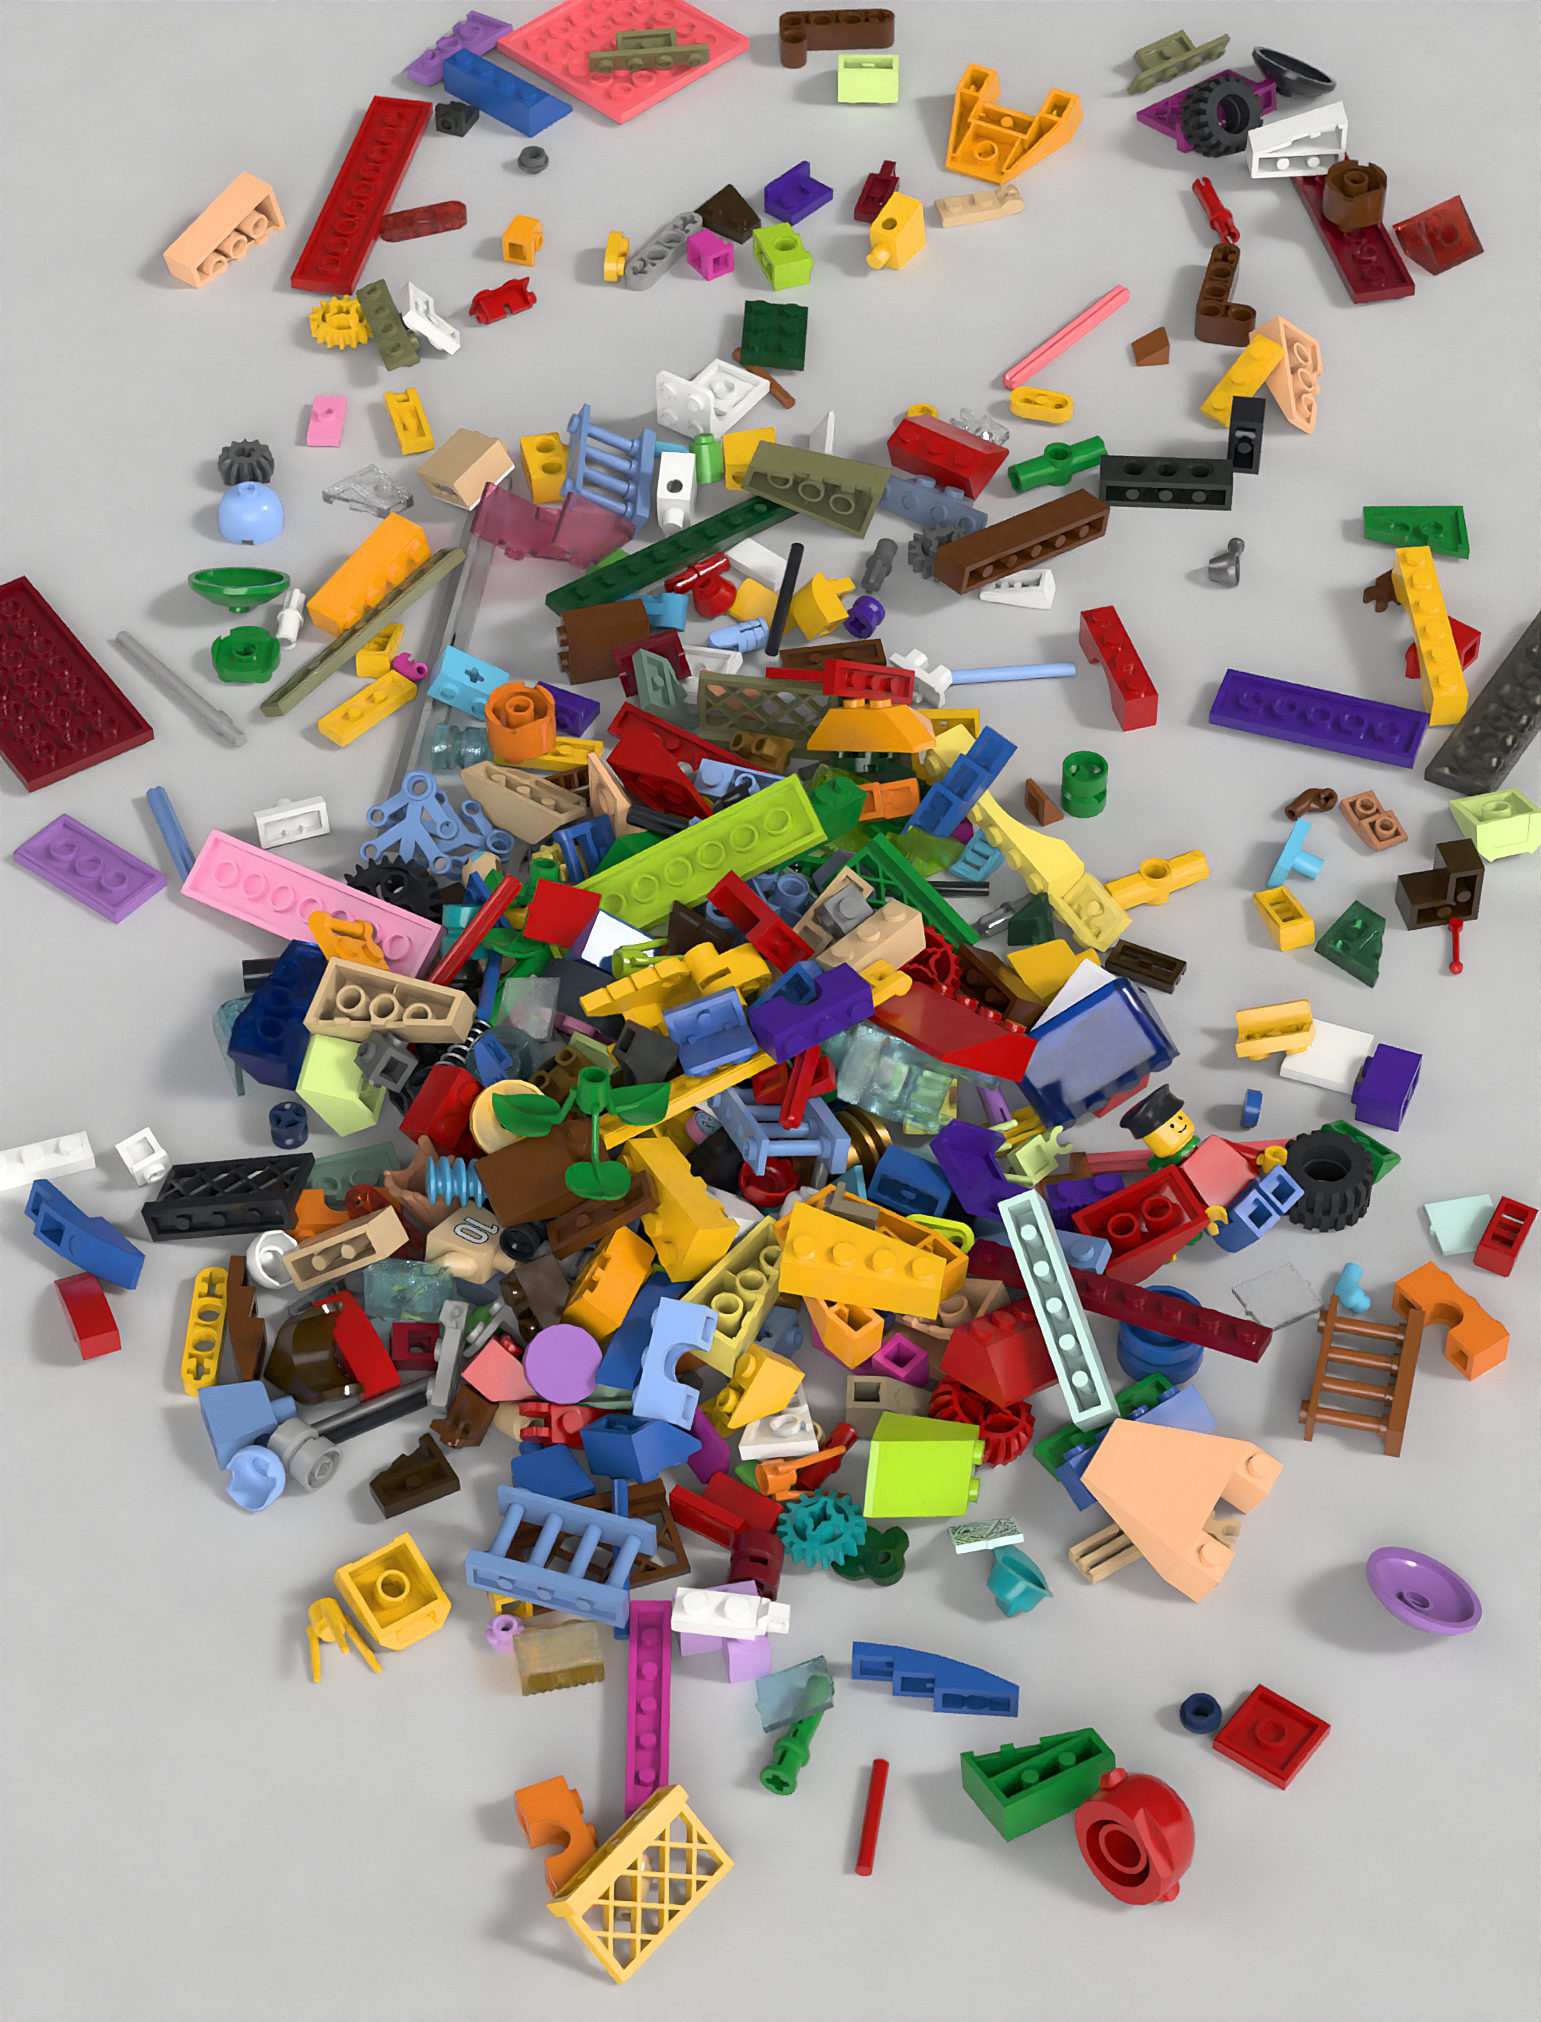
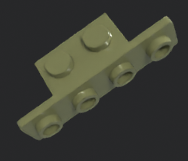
(648, 50)
(1171, 56)
(387, 326)

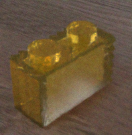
(558, 1657)

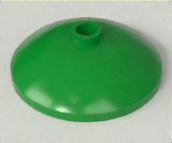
(239, 586)

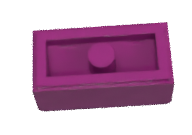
(714, 1452)

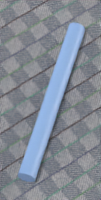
(1013, 672)

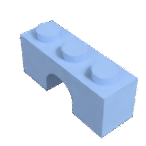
(676, 1329)

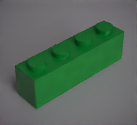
(838, 810)

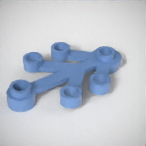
(411, 829)
(484, 842)

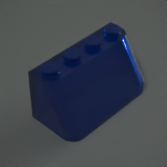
(1095, 1053)

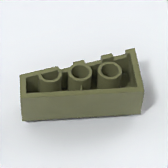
(818, 485)

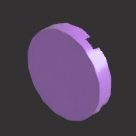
(562, 1364)

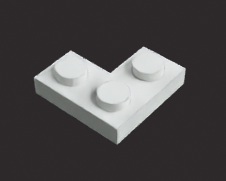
(420, 316)

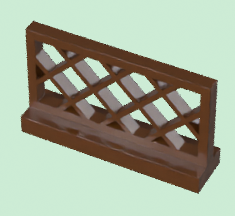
(643, 1500)

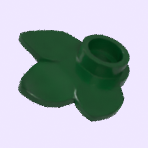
(878, 1559)

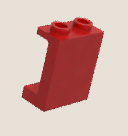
(771, 935)

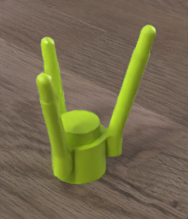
(630, 959)

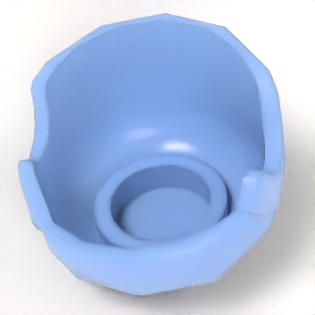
(256, 1477)

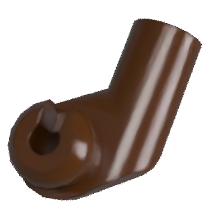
(1311, 801)

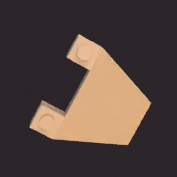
(1164, 1487)

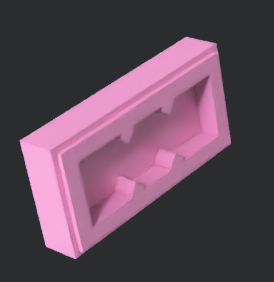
(327, 421)

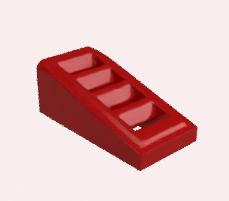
(1502, 1255)

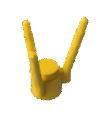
(330, 1625)

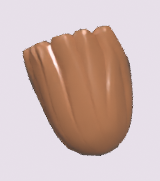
(410, 1189)

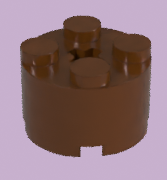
(1354, 195)

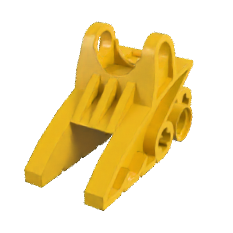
(677, 982)

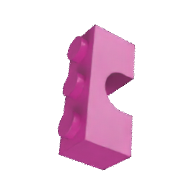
(896, 1359)

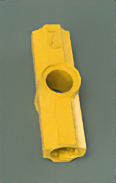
(1158, 879)

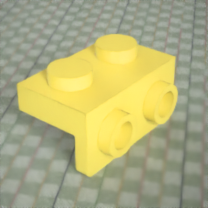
(1090, 914)

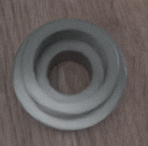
(533, 159)

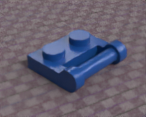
(594, 839)

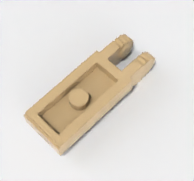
(979, 206)

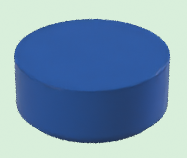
(1251, 1108)

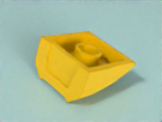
(394, 1594)

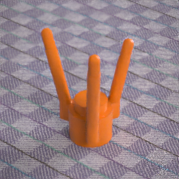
(778, 1474)

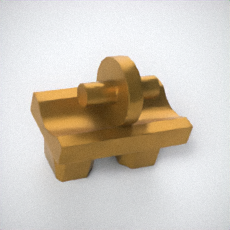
(763, 750)
(563, 1076)

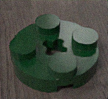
(863, 761)

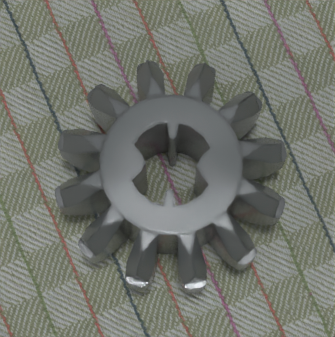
(246, 463)

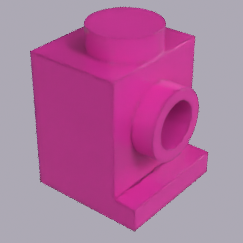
(710, 255)

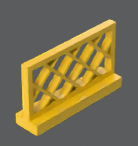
(613, 1859)

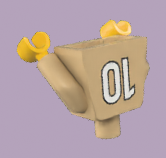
(470, 1245)

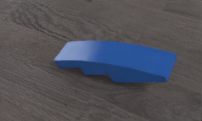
(963, 785)
(623, 1358)
(952, 1684)

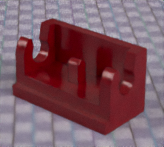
(663, 644)

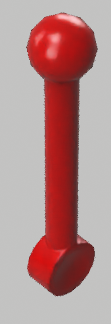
(1455, 926)

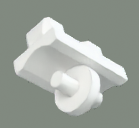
(926, 685)

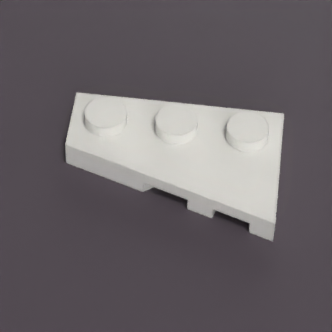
(781, 1433)

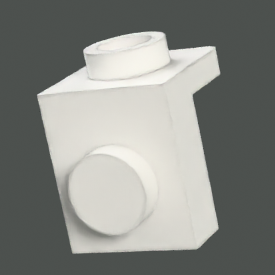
(144, 1157)

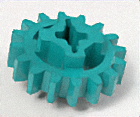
(818, 1529)

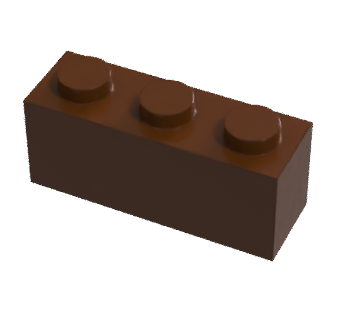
(998, 987)

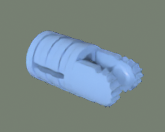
(741, 637)

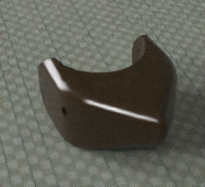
(305, 1360)

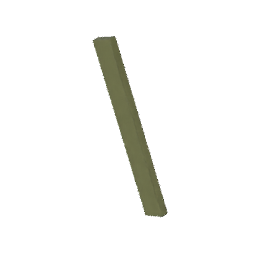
(362, 632)

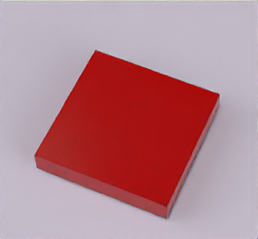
(1271, 1736)

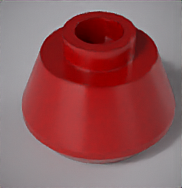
(713, 595)

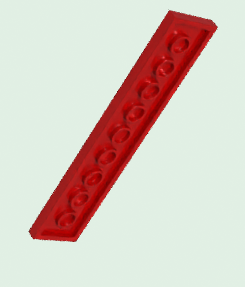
(362, 196)

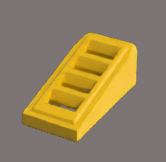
(377, 655)
(1287, 921)

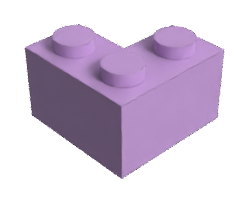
(742, 1657)

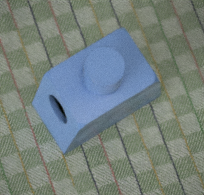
(241, 1416)

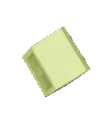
(868, 78)
(335, 1085)

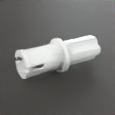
(290, 619)

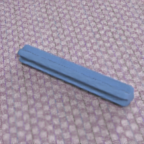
(171, 831)

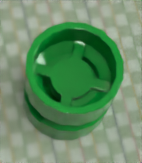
(1084, 784)

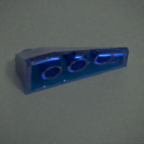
(270, 1032)

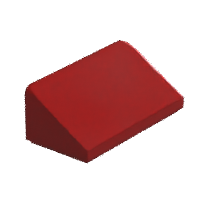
(756, 1509)

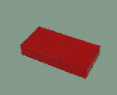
(705, 1517)

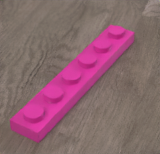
(648, 1701)

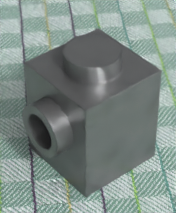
(843, 911)

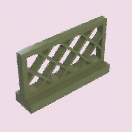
(721, 729)

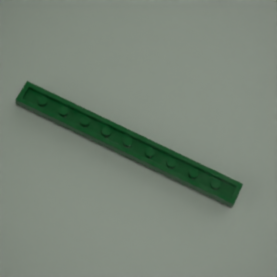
(669, 555)

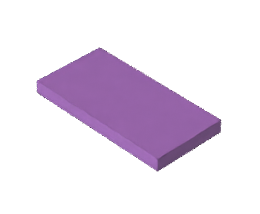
(90, 868)

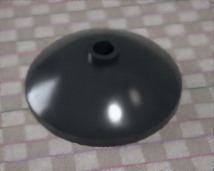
(1291, 74)

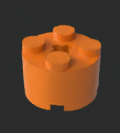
(520, 722)

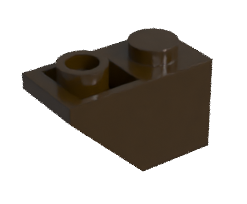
(535, 1295)

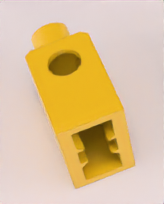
(897, 233)
(739, 451)
(1048, 966)

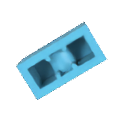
(464, 681)

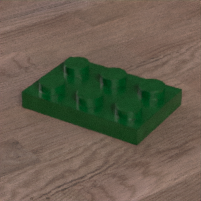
(774, 335)

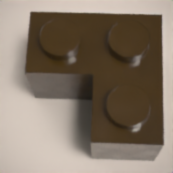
(1446, 891)

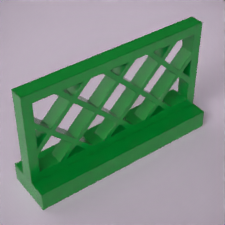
(909, 887)

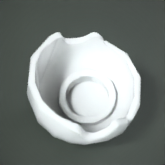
(265, 1260)

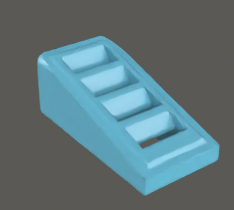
(978, 845)

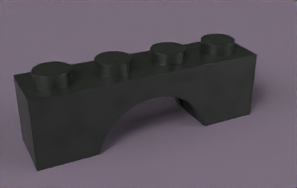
(644, 1059)

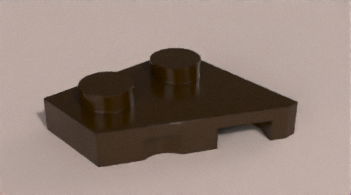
(729, 215)
(690, 929)
(414, 1480)

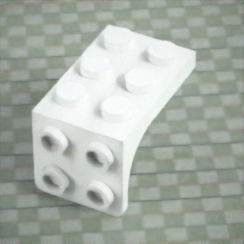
(709, 401)

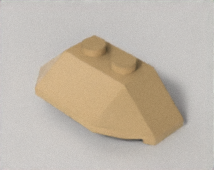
(522, 801)

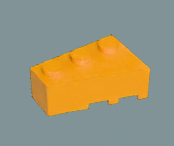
(608, 1284)

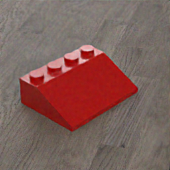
(957, 1030)

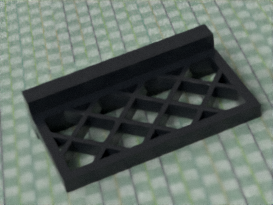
(232, 1211)

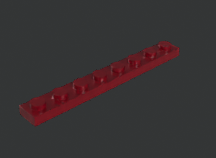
(1135, 1305)

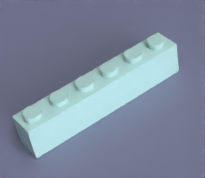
(1059, 1311)

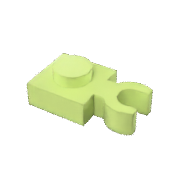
(1037, 1154)

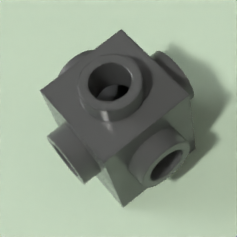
(385, 1060)

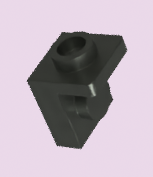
(455, 118)

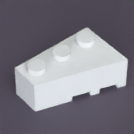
(1299, 144)

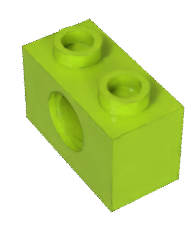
(782, 256)

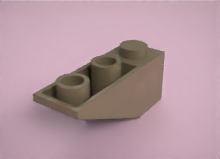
(872, 1395)

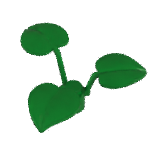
(510, 941)
(636, 1105)

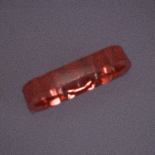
(441, 217)
(364, 1192)

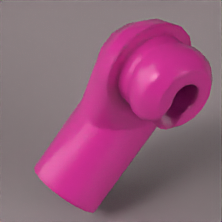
(409, 669)

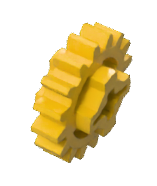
(339, 323)

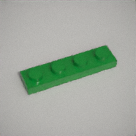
(1050, 1450)

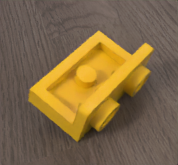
(1274, 1029)

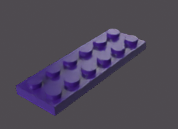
(1319, 718)

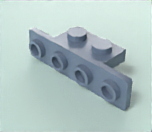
(931, 504)

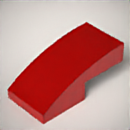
(771, 1083)

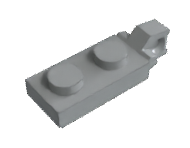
(448, 1353)

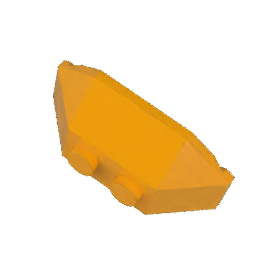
(873, 728)

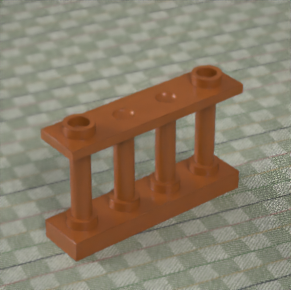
(1394, 1396)

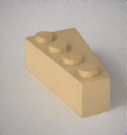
(363, 999)

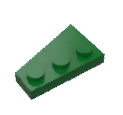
(1418, 526)

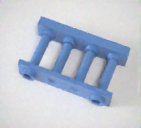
(637, 470)
(819, 1128)
(554, 1589)

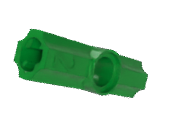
(1056, 464)

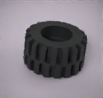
(1201, 119)
(1333, 1160)

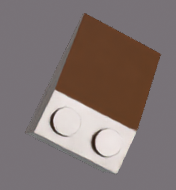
(529, 1176)

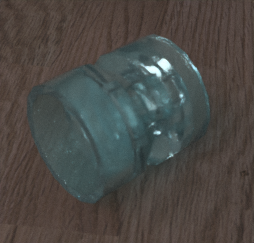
(458, 747)

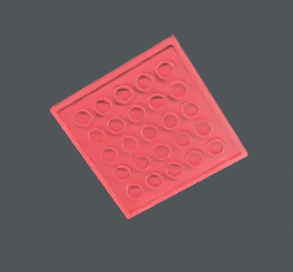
(563, 37)

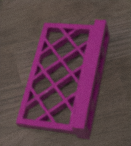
(1169, 106)

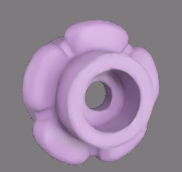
(502, 1640)

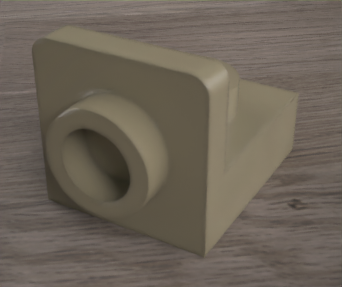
(852, 1211)

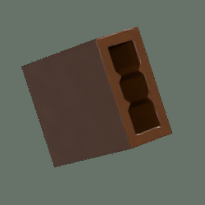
(592, 632)

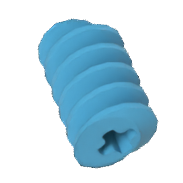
(453, 1182)

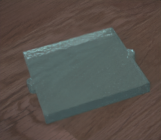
(794, 1694)

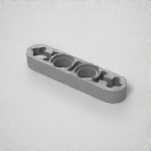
(644, 273)

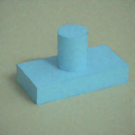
(1295, 858)

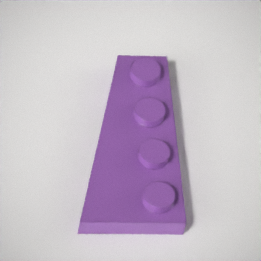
(476, 35)

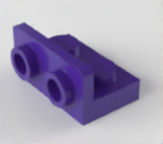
(795, 195)
(572, 711)

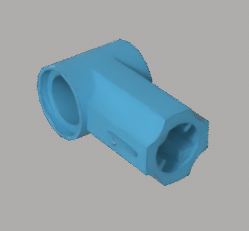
(665, 610)

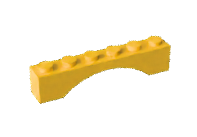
(1440, 668)

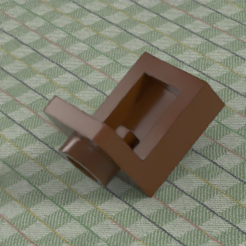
(467, 1419)

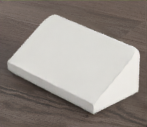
(823, 437)

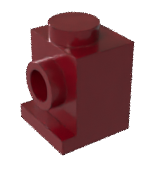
(408, 1335)

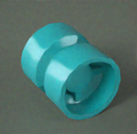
(456, 919)

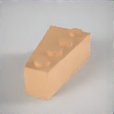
(225, 231)

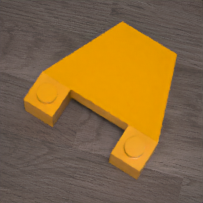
(1002, 142)
(856, 1331)

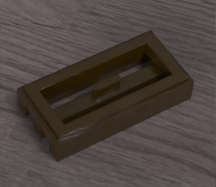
(1142, 969)

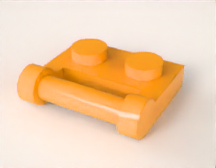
(356, 948)

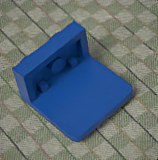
(710, 1032)

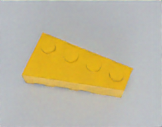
(688, 1225)

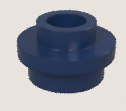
(1204, 1705)

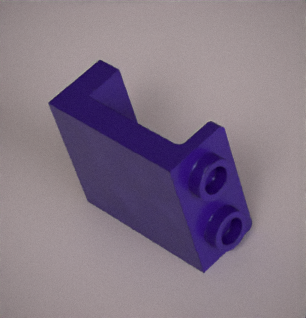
(971, 1169)

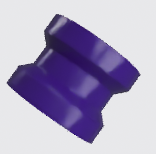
(864, 617)

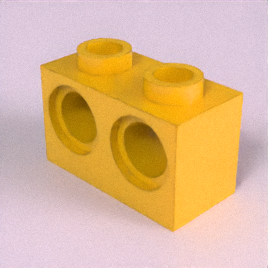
(544, 465)

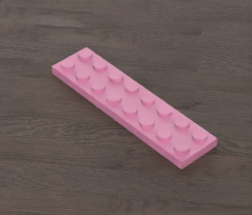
(283, 895)

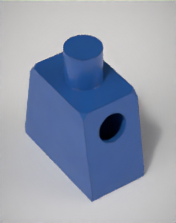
(550, 1472)

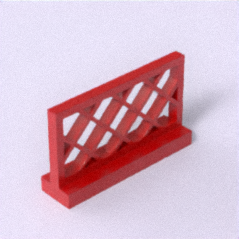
(855, 680)

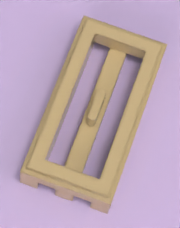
(1100, 1546)

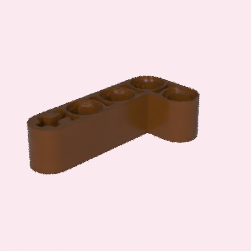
(832, 31)
(1216, 316)

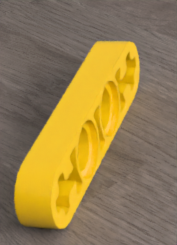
(200, 1331)

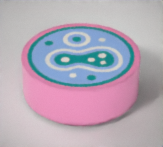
(701, 1126)

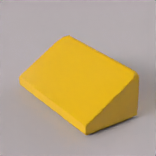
(758, 601)

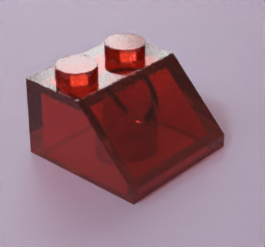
(1439, 236)

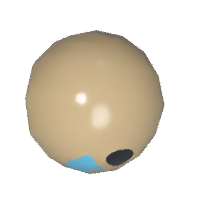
(482, 863)

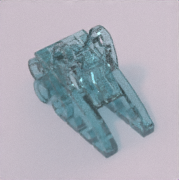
(895, 1077)

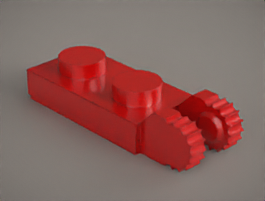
(560, 1423)

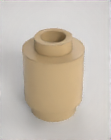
(510, 1422)

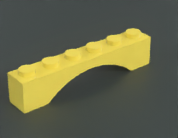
(1041, 860)

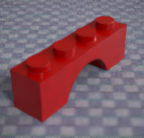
(1130, 687)

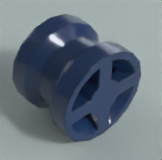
(288, 1125)

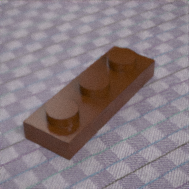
(814, 657)
(601, 1217)

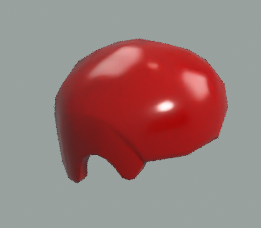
(772, 1187)

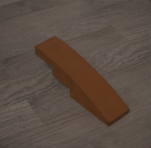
(246, 1331)

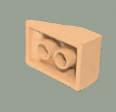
(609, 797)

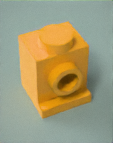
(522, 240)

